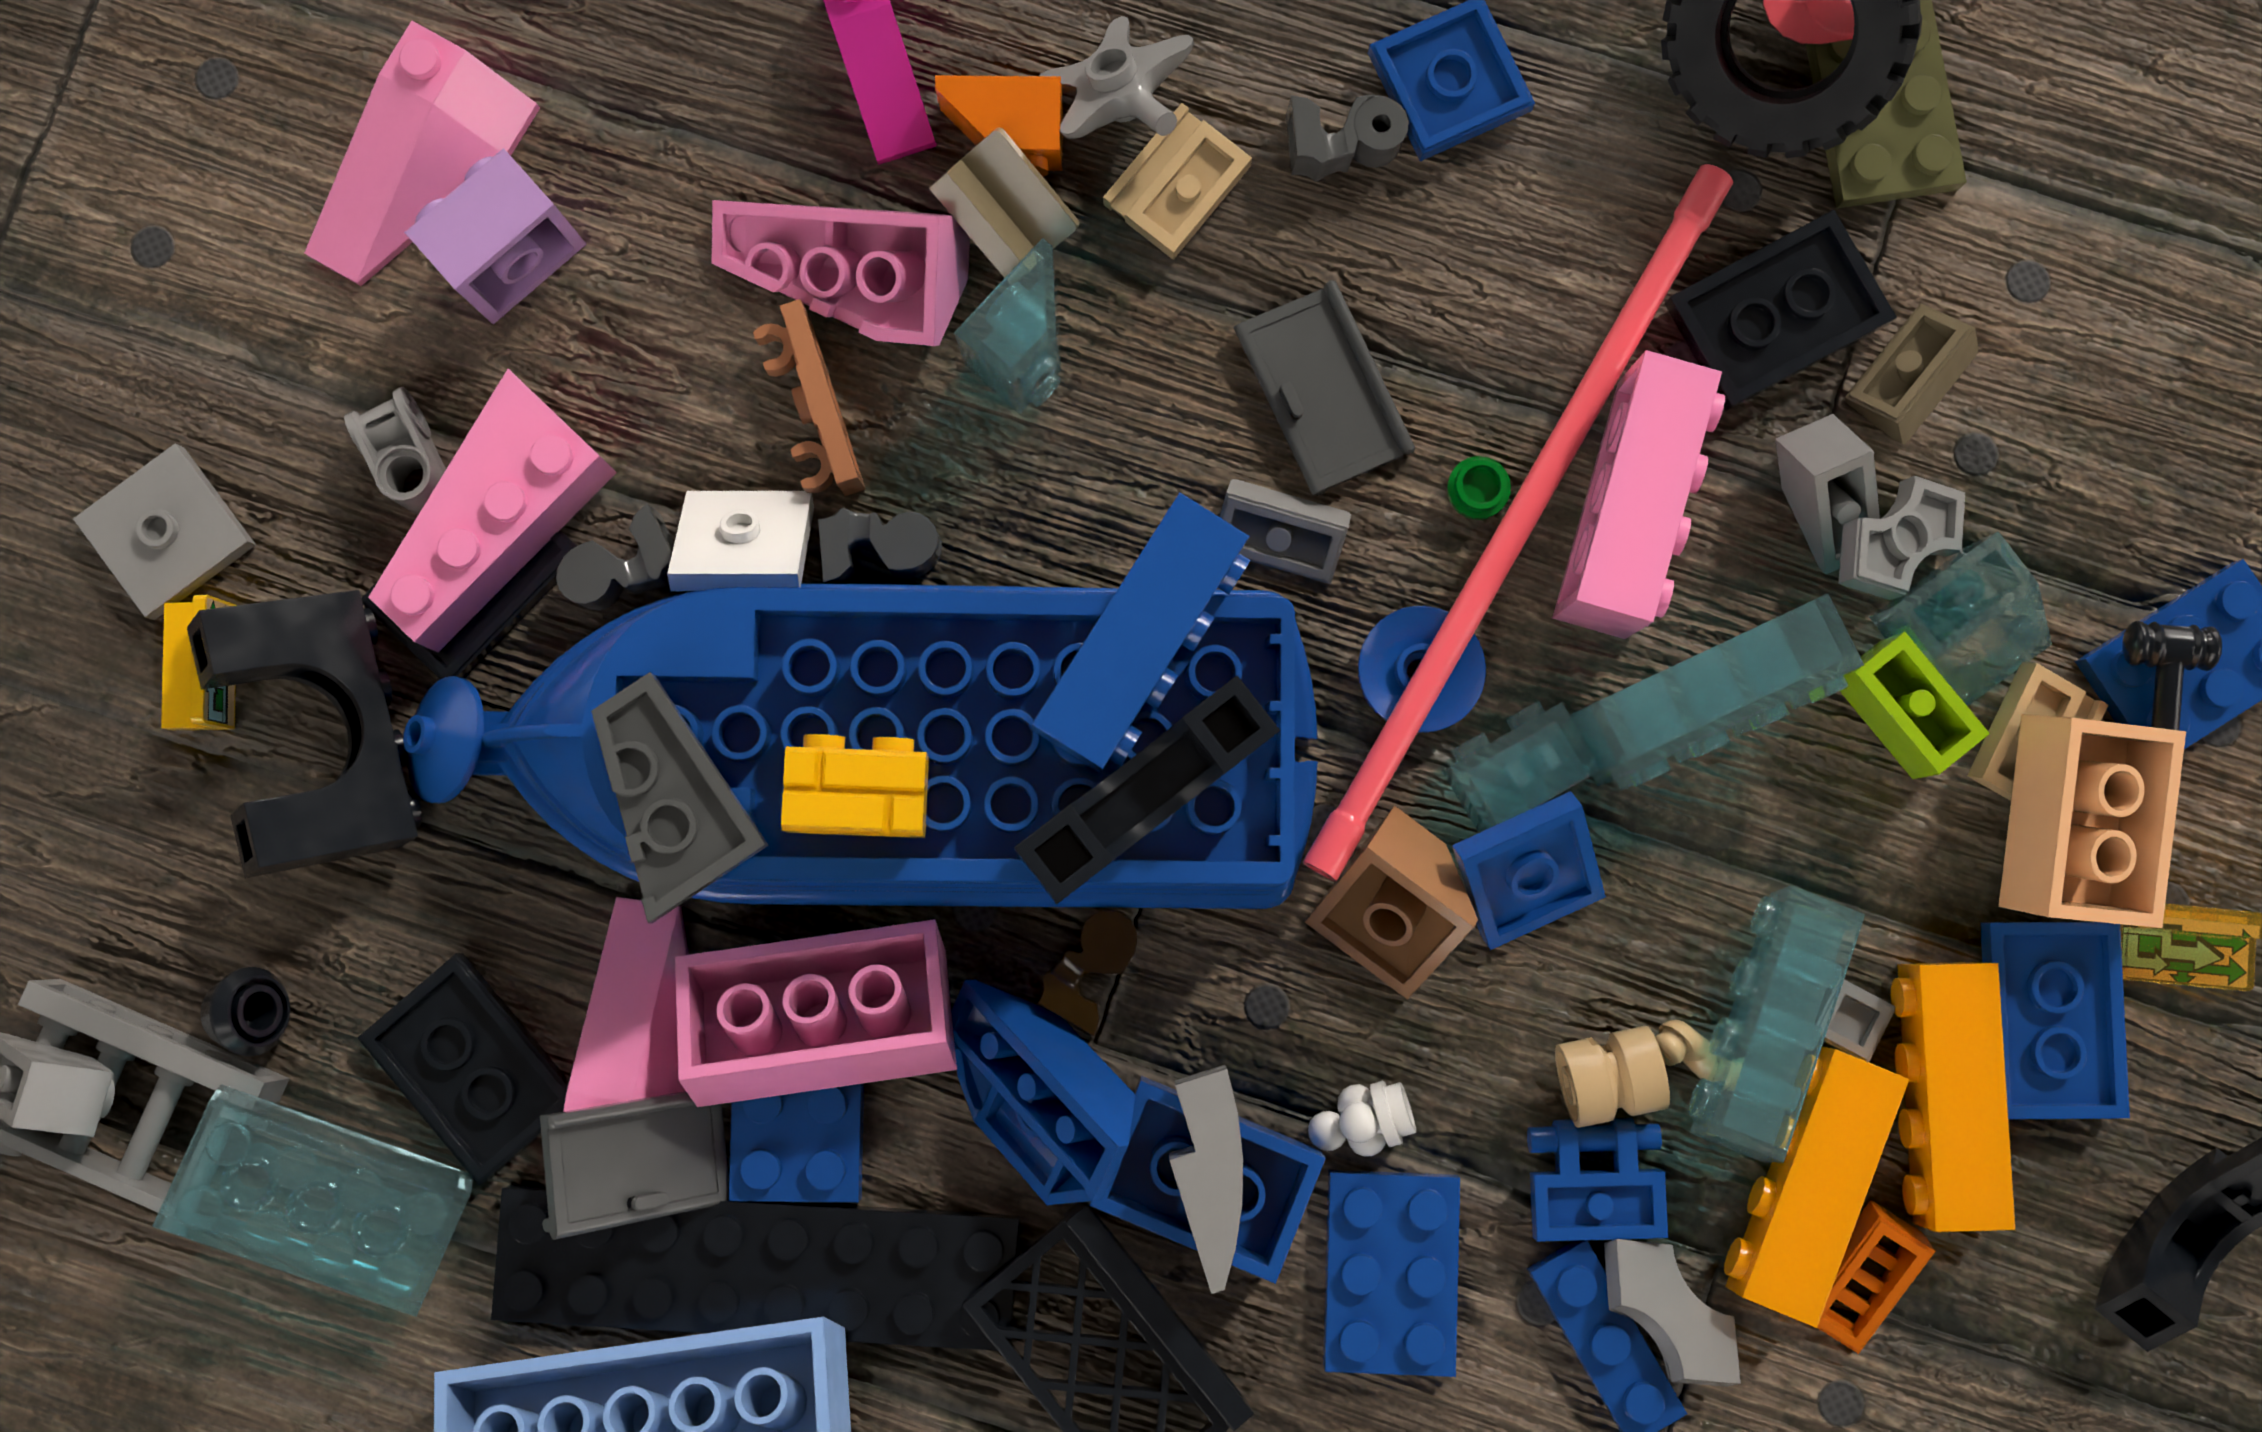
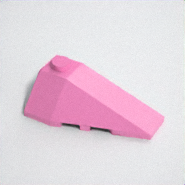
(869, 268)
(632, 1016)

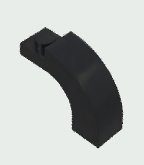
(2177, 1243)

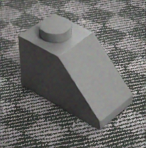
(1827, 483)
(52, 1088)

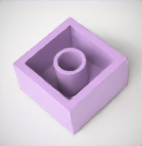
(495, 236)

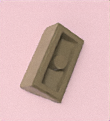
(1914, 372)

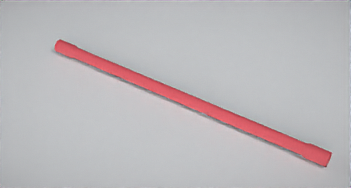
(1348, 821)

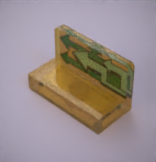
(2194, 948)

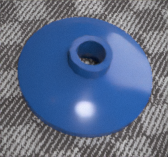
(1405, 639)
(444, 739)

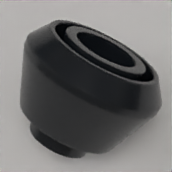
(246, 1011)

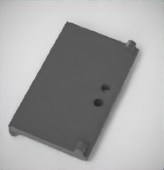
(1328, 381)
(642, 1149)

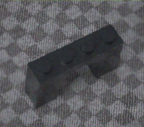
(328, 647)

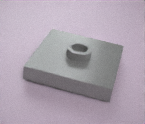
(164, 531)

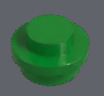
(1478, 488)

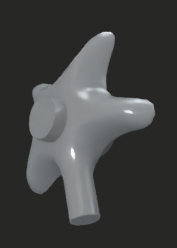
(1120, 82)

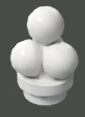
(1365, 1119)

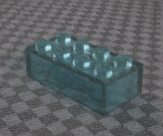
(1725, 687)
(315, 1200)

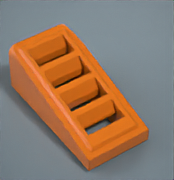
(1886, 1290)

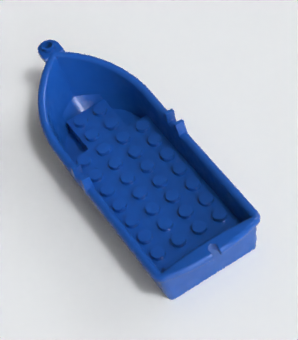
(962, 680)

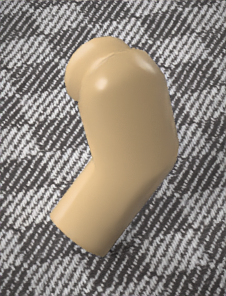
(1682, 1043)

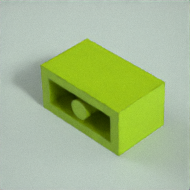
(1912, 707)

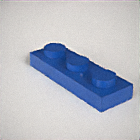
(1606, 1341)

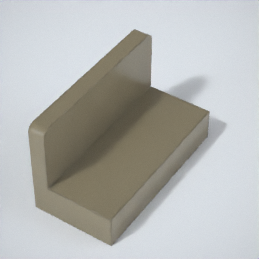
(1003, 202)

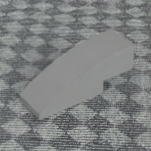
(1211, 1170)

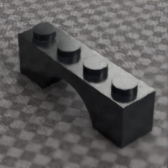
(1146, 789)

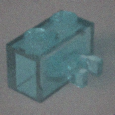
(1520, 768)

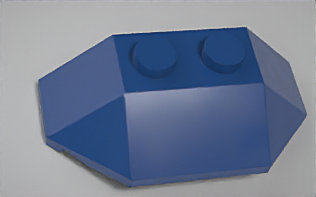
(1040, 1094)

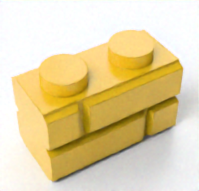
(855, 788)

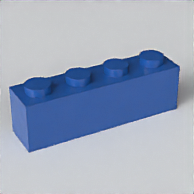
(1140, 633)

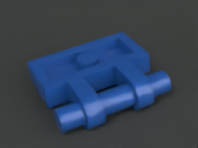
(1597, 1202)

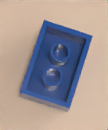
(1276, 1182)

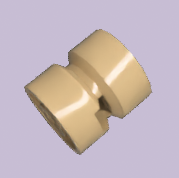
(1612, 1076)

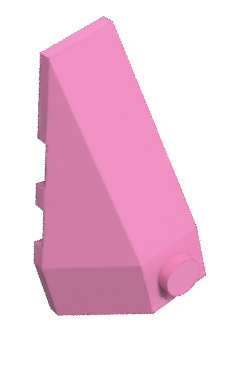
(415, 141)

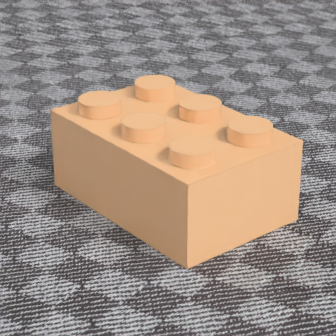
(2092, 820)

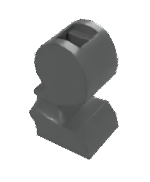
(1370, 136)
(905, 544)
(597, 577)

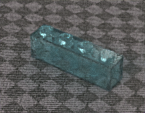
(1775, 1023)

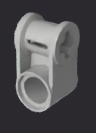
(395, 444)

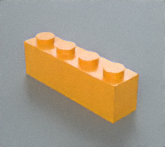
(1954, 1096)
(1814, 1198)

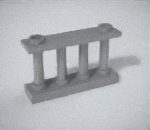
(121, 1038)

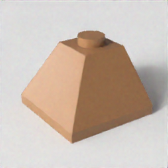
(1397, 904)

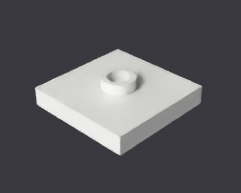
(741, 540)

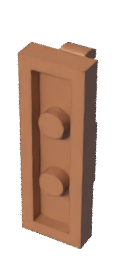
(813, 400)

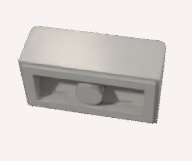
(1287, 530)

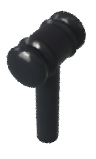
(2170, 650)

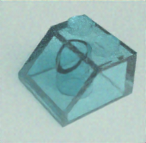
(1016, 333)

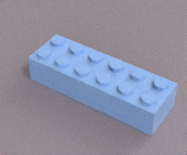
(720, 1381)

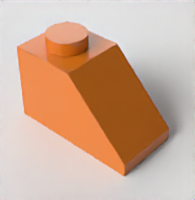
(1021, 105)

